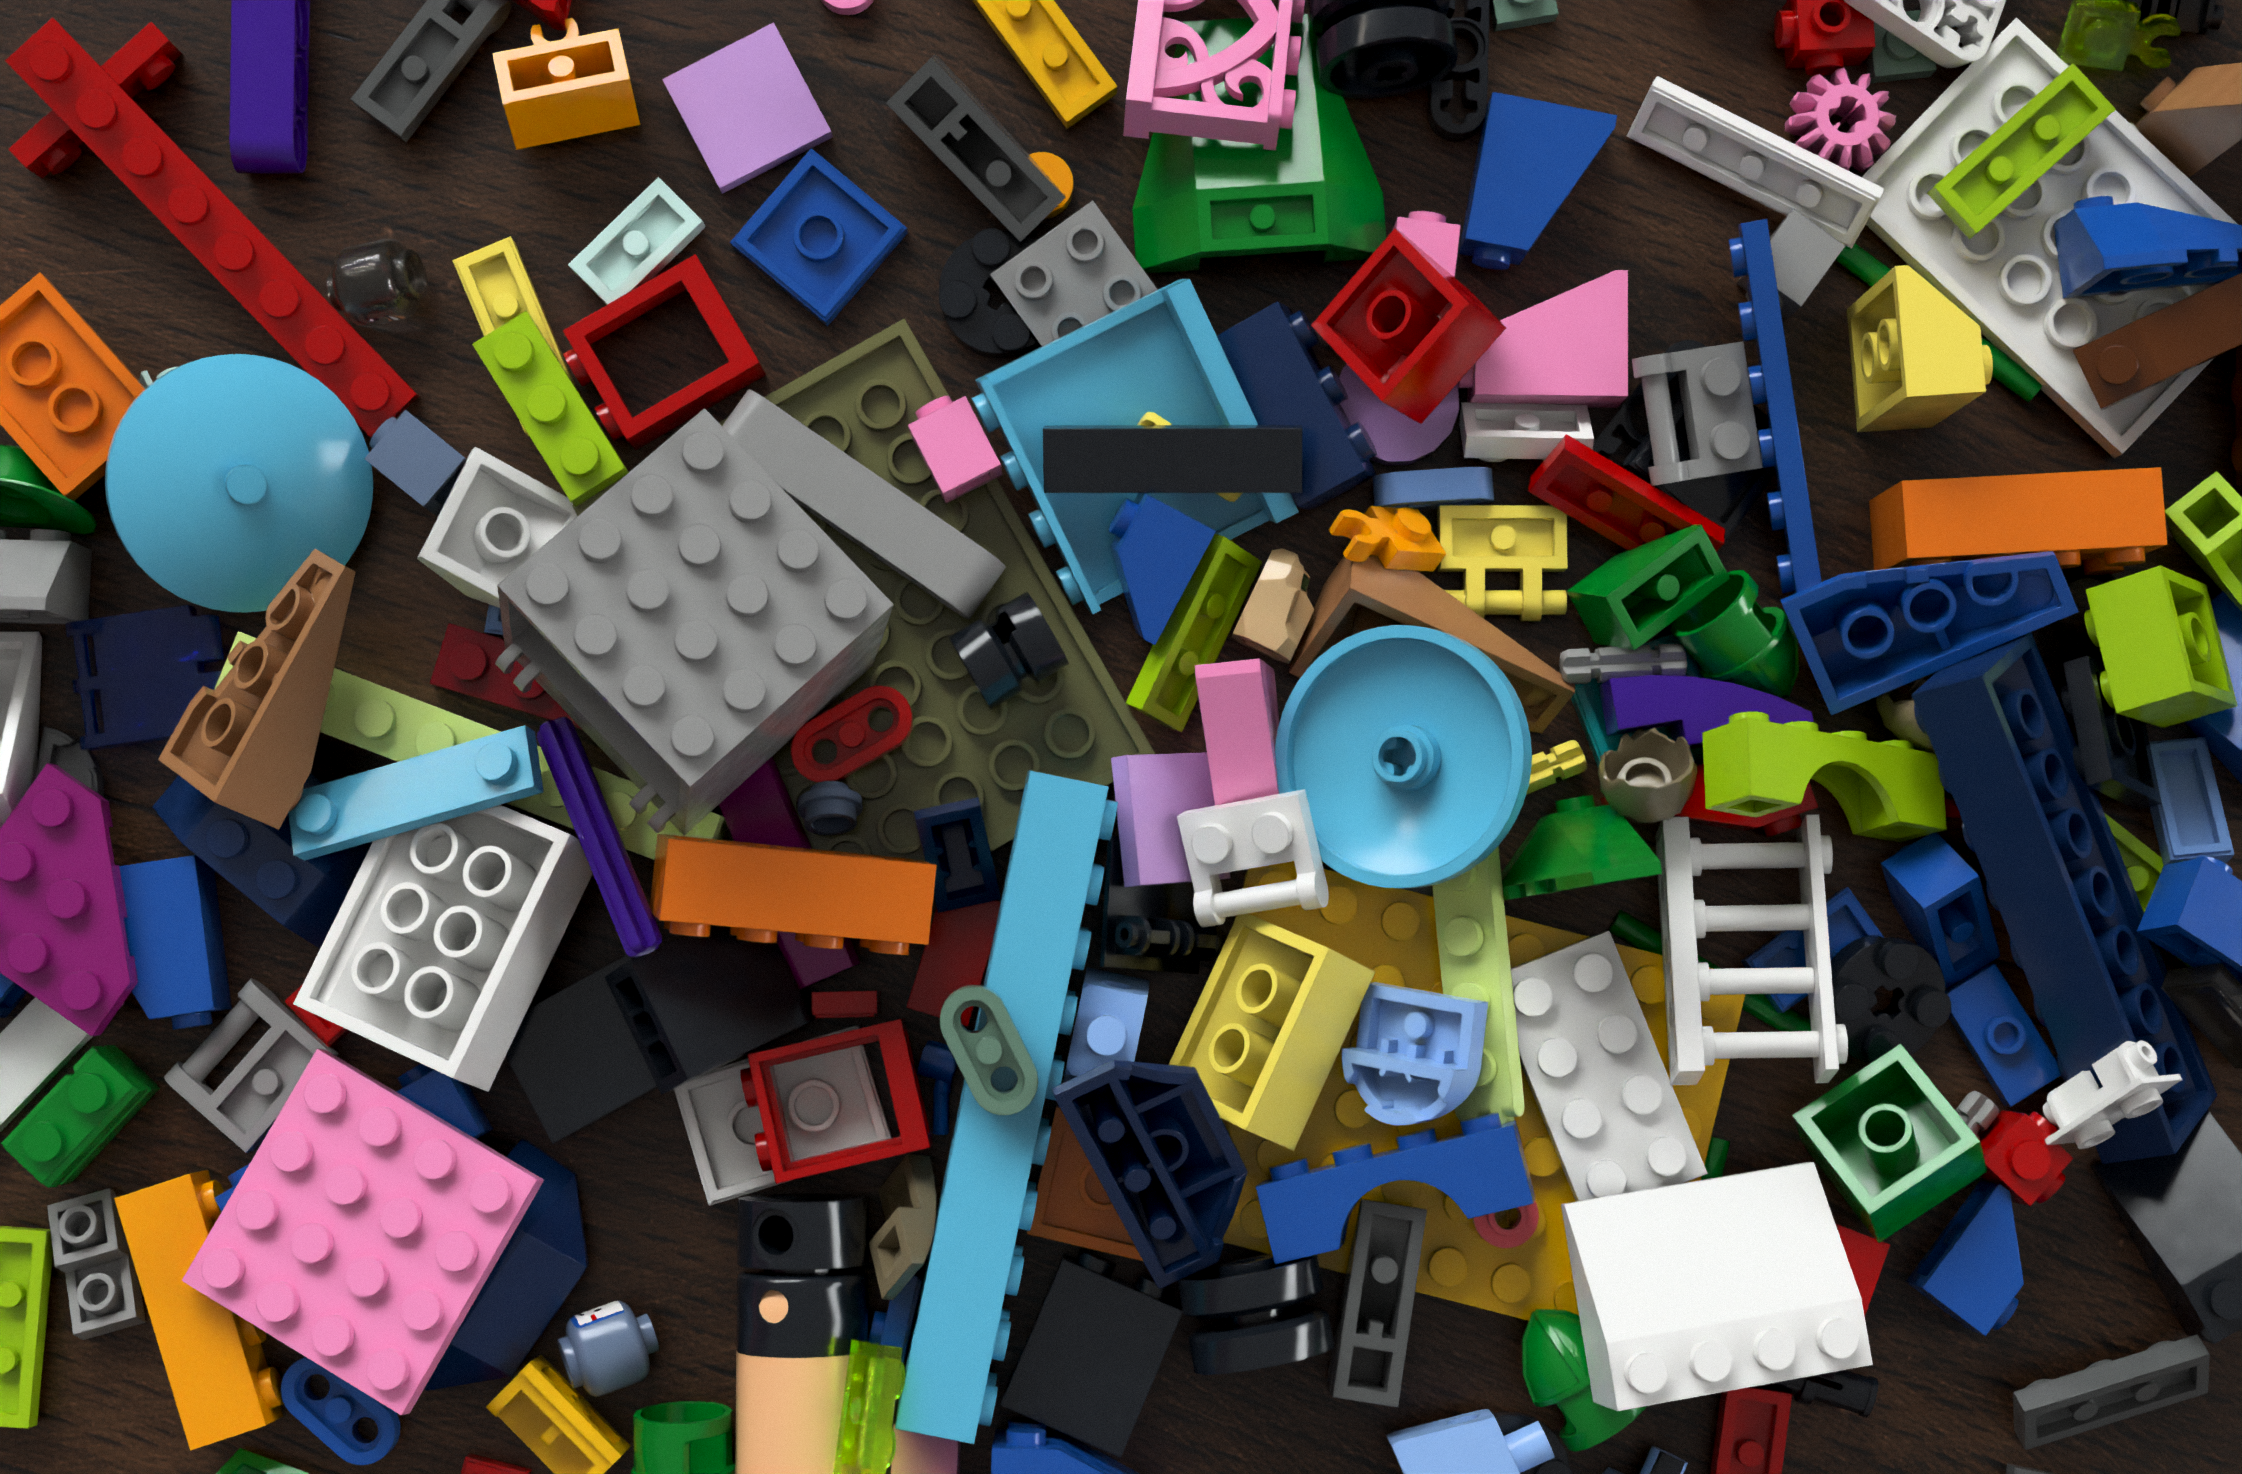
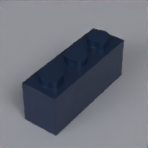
(1289, 387)

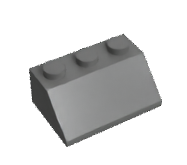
(44, 579)

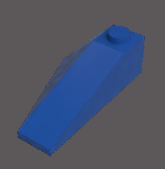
(2141, 248)
(1903, 623)

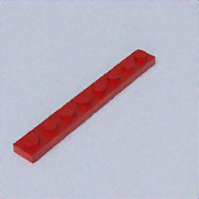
(210, 225)

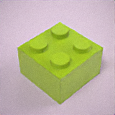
(2159, 647)

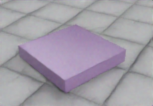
(747, 108)
(1149, 798)

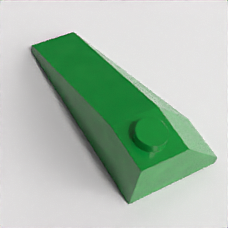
(1577, 850)

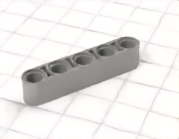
(865, 506)

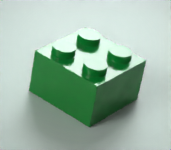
(1890, 1143)

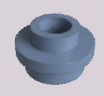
(830, 808)

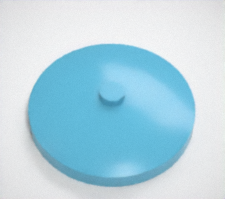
(236, 478)
(1405, 755)

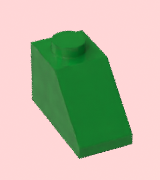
(1648, 587)

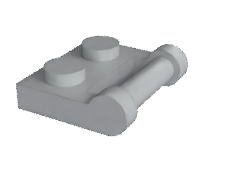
(1715, 410)
(263, 1080)

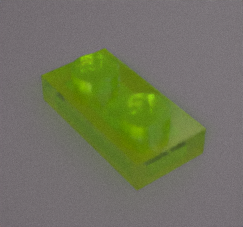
(871, 1388)

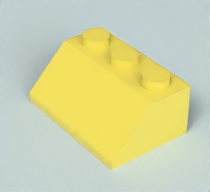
(1912, 354)
(1271, 1026)

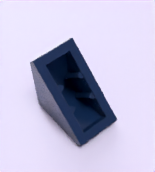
(958, 844)

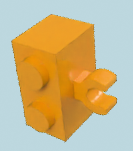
(565, 87)

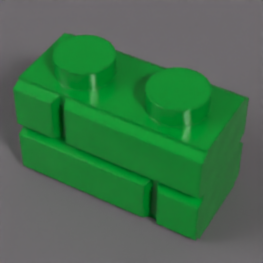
(80, 1116)

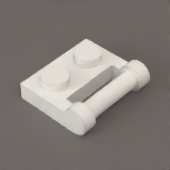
(1248, 837)

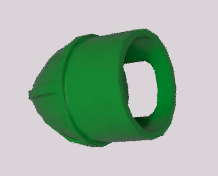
(1739, 639)
(1558, 1374)
(683, 1438)

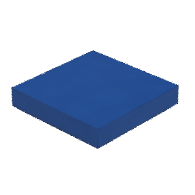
(819, 237)

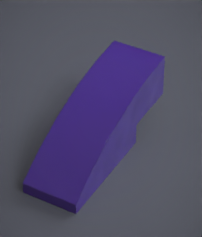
(1686, 705)

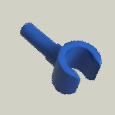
(939, 1064)

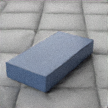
(2191, 809)

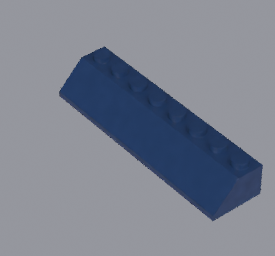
(2059, 882)

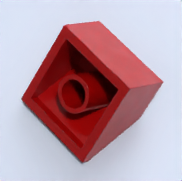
(1407, 327)

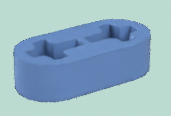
(1434, 488)

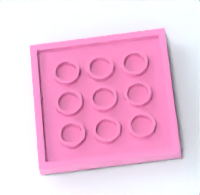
(362, 1231)

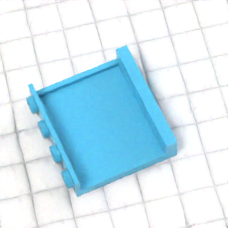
(1112, 372)

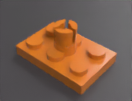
(60, 386)

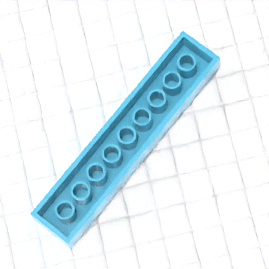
(991, 1155)

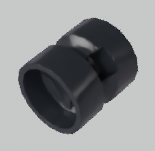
(1009, 650)

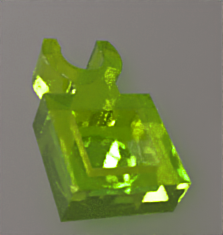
(2108, 30)

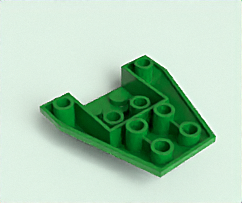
(1247, 200)

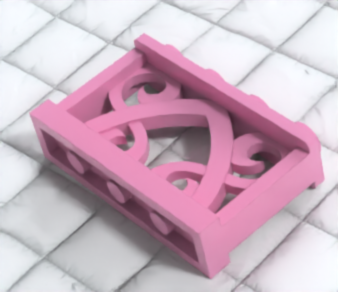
(1158, 76)

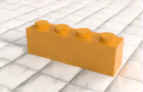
(206, 1349)

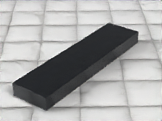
(1172, 458)

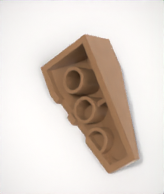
(2195, 116)
(1370, 596)

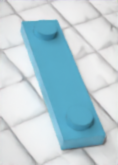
(416, 793)

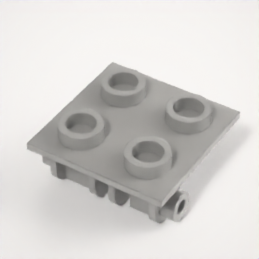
(1072, 276)

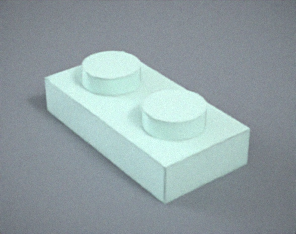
(637, 243)

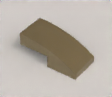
(910, 1218)

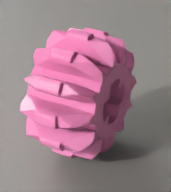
(1855, 106)

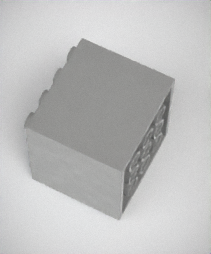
(691, 622)

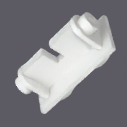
(2128, 1091)

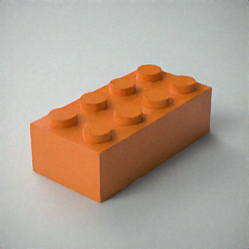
(2081, 516)
(792, 890)

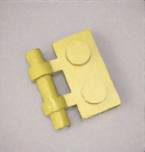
(1505, 540)

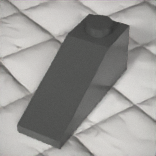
(976, 147)
(1377, 1304)

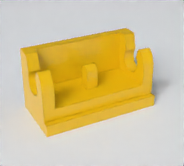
(557, 1422)

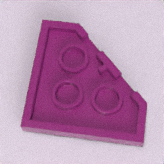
(64, 902)

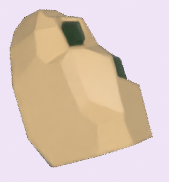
(1276, 608)

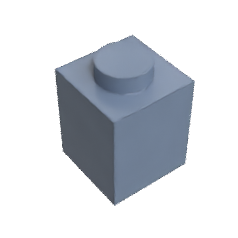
(416, 460)

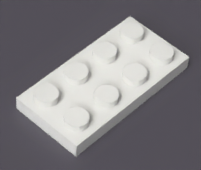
(1599, 1073)

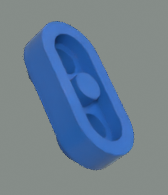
(337, 1415)

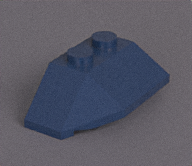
(261, 860)
(1158, 1159)
(526, 1283)

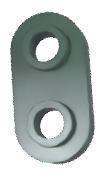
(987, 1049)

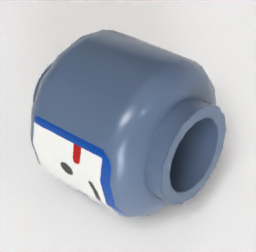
(607, 1348)

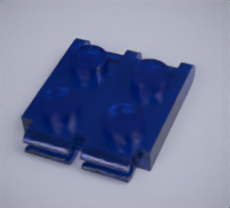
(145, 672)

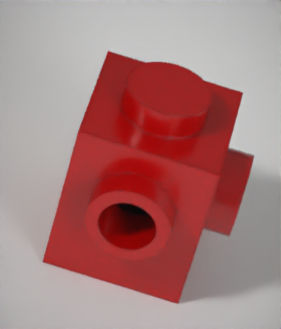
(1823, 35)
(2021, 1158)

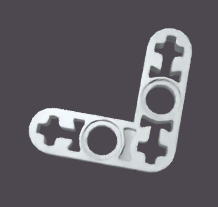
(1973, 18)

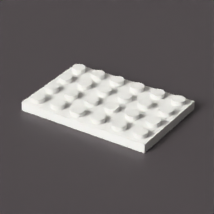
(2011, 267)

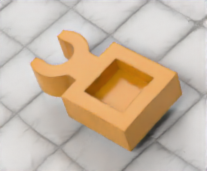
(1396, 535)

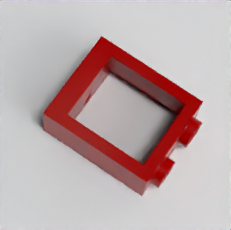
(686, 403)
(774, 1144)

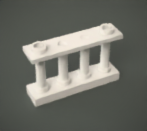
(1692, 982)

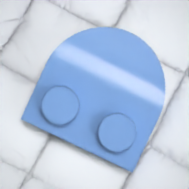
(1415, 1053)

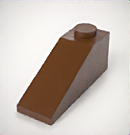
(2163, 343)

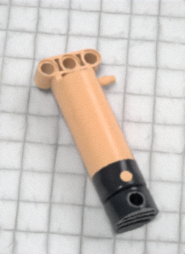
(796, 1326)

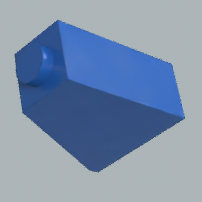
(1524, 172)
(176, 940)

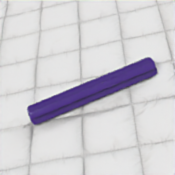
(599, 837)

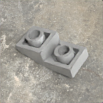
(96, 1263)

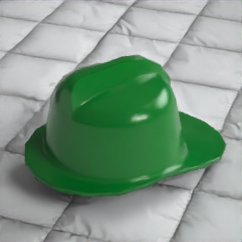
(33, 500)

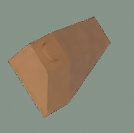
(261, 726)

